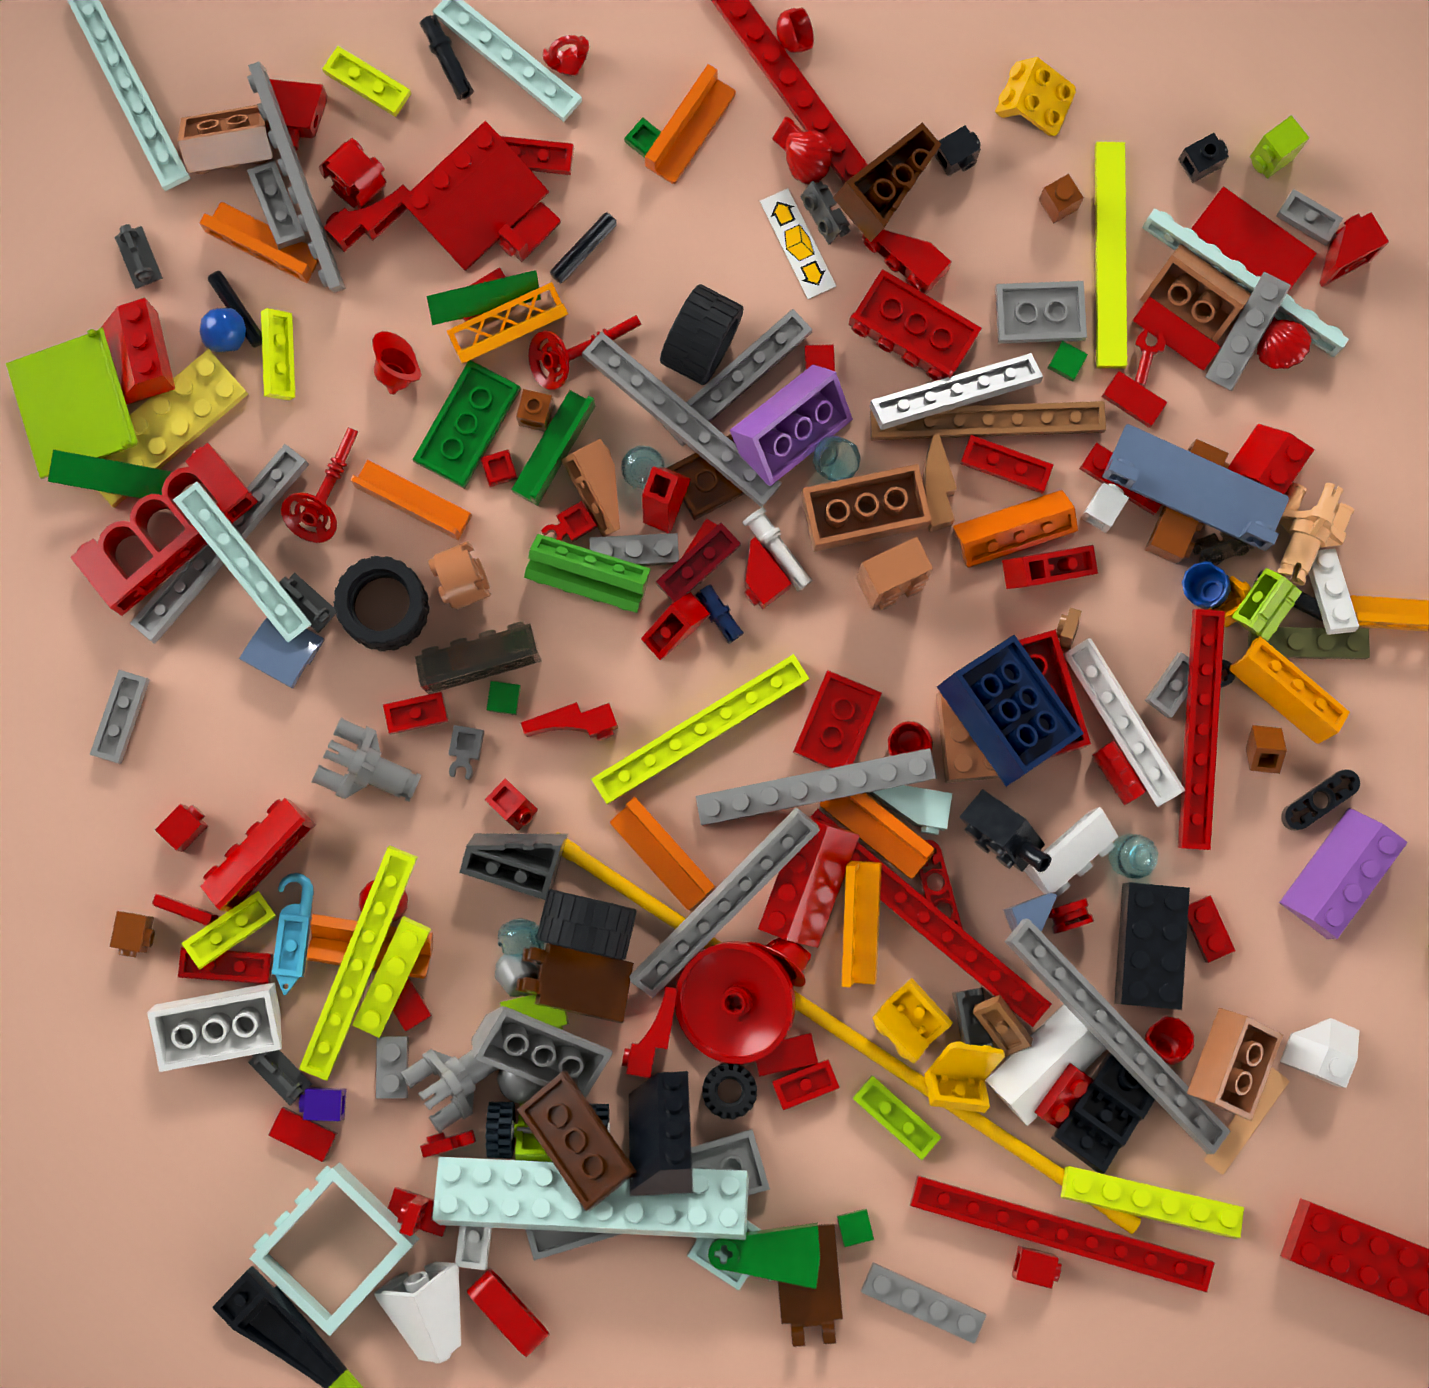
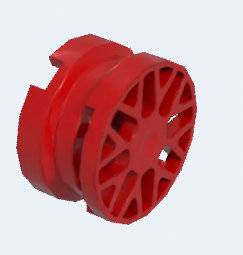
(1070, 912)

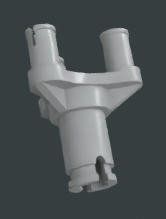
(364, 766)
(456, 1079)

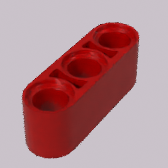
(508, 1312)

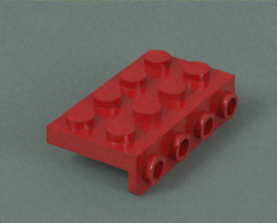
(914, 326)

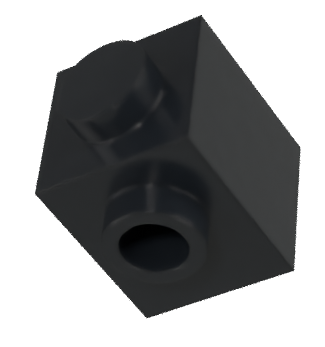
(958, 151)
(1204, 157)

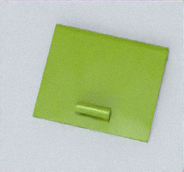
(72, 400)

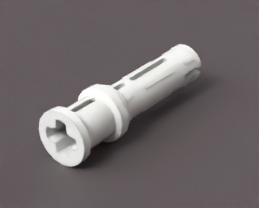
(770, 538)

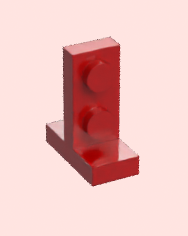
(414, 1213)

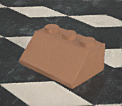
(224, 139)
(1197, 293)

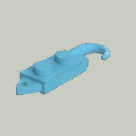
(293, 934)

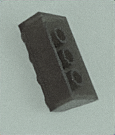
(478, 658)

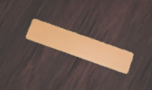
(1242, 1128)

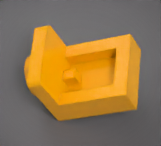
(1236, 596)

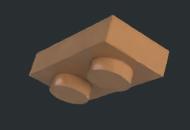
(1068, 627)
(1002, 1025)

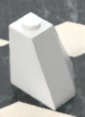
(426, 1309)

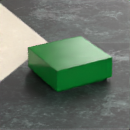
(642, 136)
(1067, 361)
(503, 698)
(855, 1227)

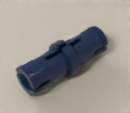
(719, 613)

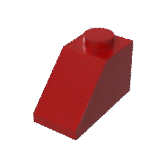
(763, 577)
(675, 625)

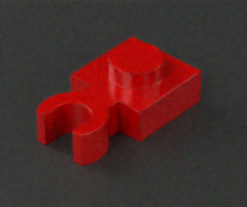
(573, 523)
(439, 1143)

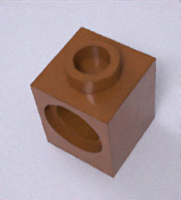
(535, 410)

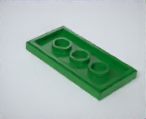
(466, 424)

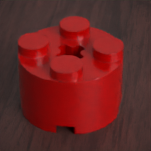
(353, 174)

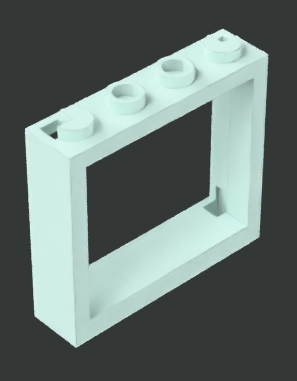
(371, 1206)

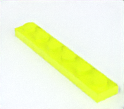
(1152, 1202)

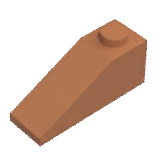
(595, 481)

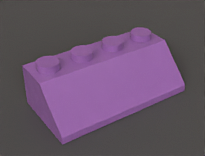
(792, 423)
(1343, 873)

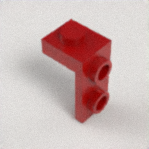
(528, 232)

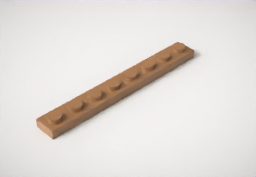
(1001, 421)

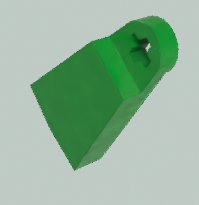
(774, 1254)

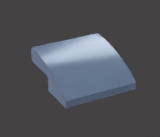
(279, 658)

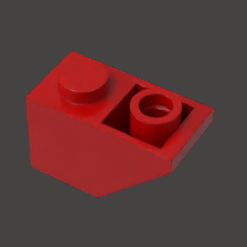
(663, 498)

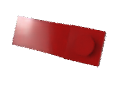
(348, 226)
(597, 722)
(641, 1055)

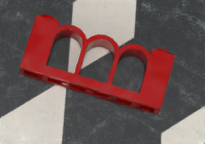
(98, 558)

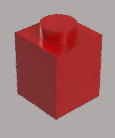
(182, 827)
(1036, 1267)

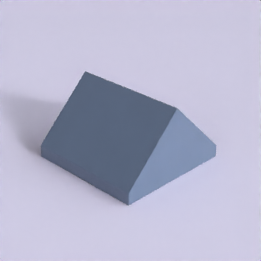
(1035, 910)

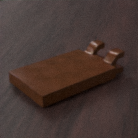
(578, 982)
(818, 1306)

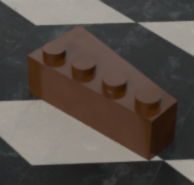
(882, 185)

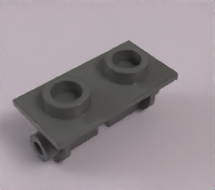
(818, 201)
(138, 256)
(309, 601)
(280, 1074)

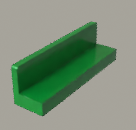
(553, 447)

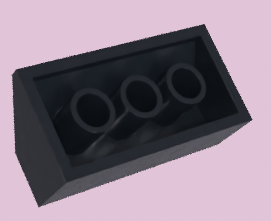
(661, 1136)

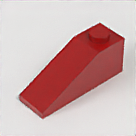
(1049, 567)

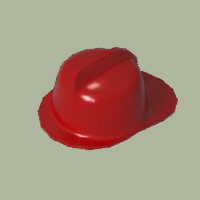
(394, 362)
(791, 956)

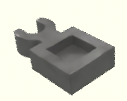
(465, 745)

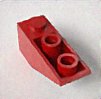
(912, 257)

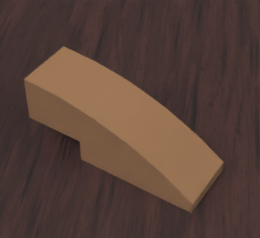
(938, 485)

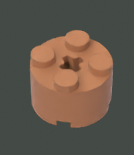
(460, 576)

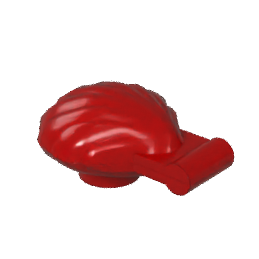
(806, 152)
(1284, 344)

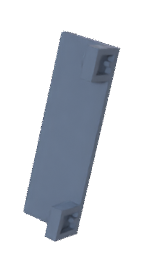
(1196, 487)

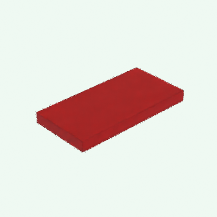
(1252, 238)

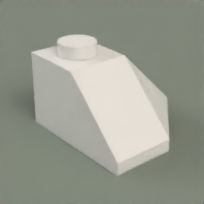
(1324, 1051)

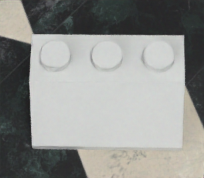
(1074, 851)

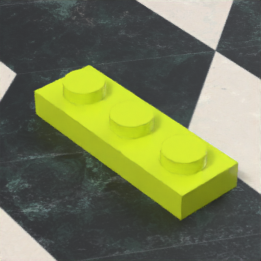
(366, 81)
(278, 354)
(229, 930)

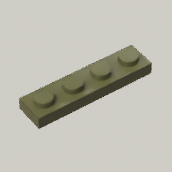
(1316, 644)

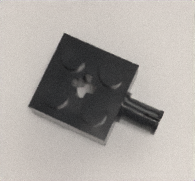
(1004, 833)

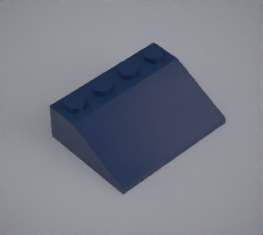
(1009, 710)

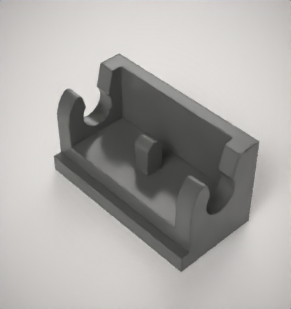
(969, 1027)

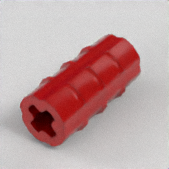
(1119, 772)

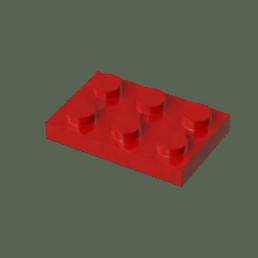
(837, 721)

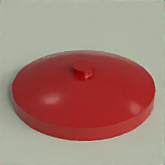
(735, 1002)

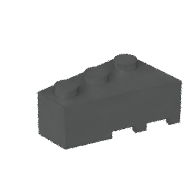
(515, 860)

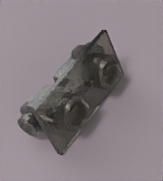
(1216, 551)

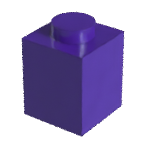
(323, 1104)

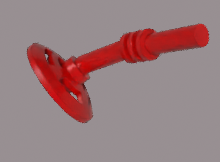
(560, 358)
(318, 507)

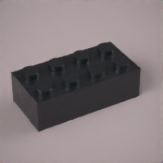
(1152, 945)

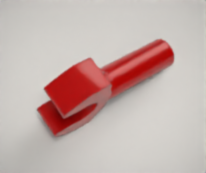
(1147, 355)

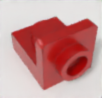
(511, 804)

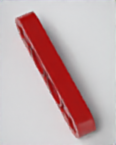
(944, 895)

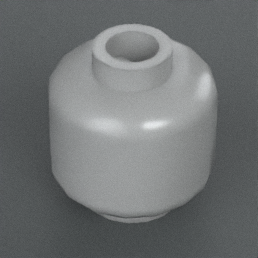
(510, 969)

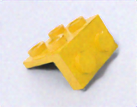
(1037, 95)
(911, 1020)
(959, 1076)

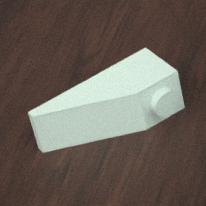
(918, 806)

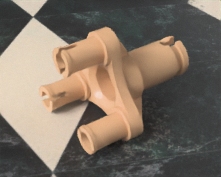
(1311, 529)

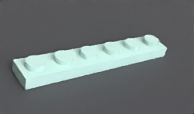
(508, 57)
(242, 561)

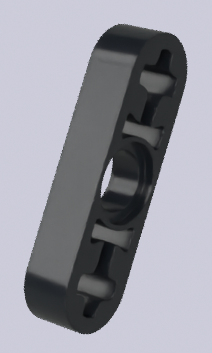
(1333, 781)

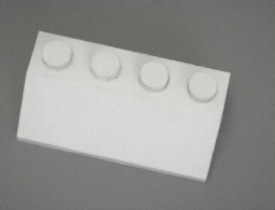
(216, 1027)

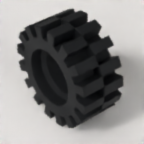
(721, 1108)

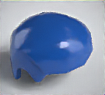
(222, 330)
(1206, 585)

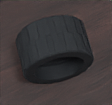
(701, 334)
(360, 575)
(586, 925)

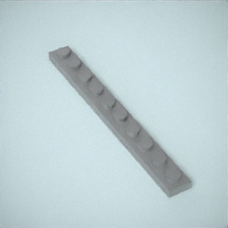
(1117, 1035)

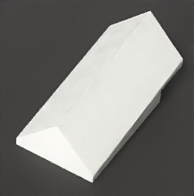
(1033, 1071)

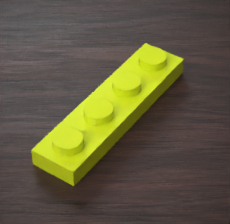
(391, 976)

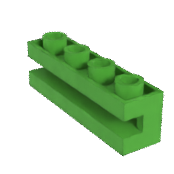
(587, 573)

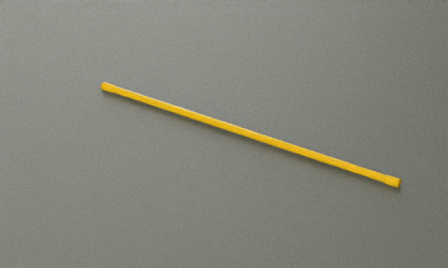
(575, 854)

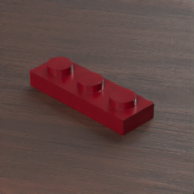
(698, 563)

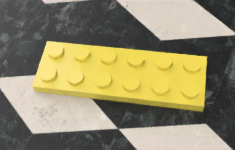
(179, 416)

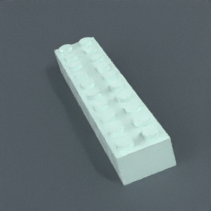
(538, 1198)

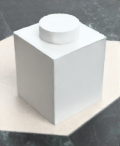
(1105, 506)

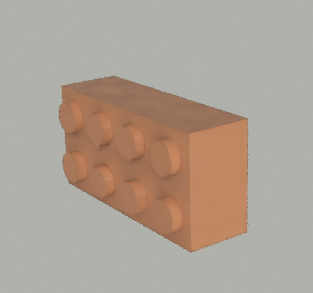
(866, 507)

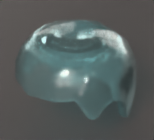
(836, 458)
(638, 464)
(1133, 856)
(517, 935)

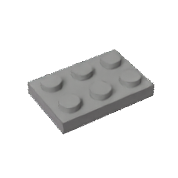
(1040, 312)

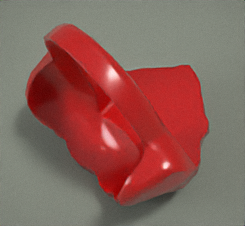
(568, 61)

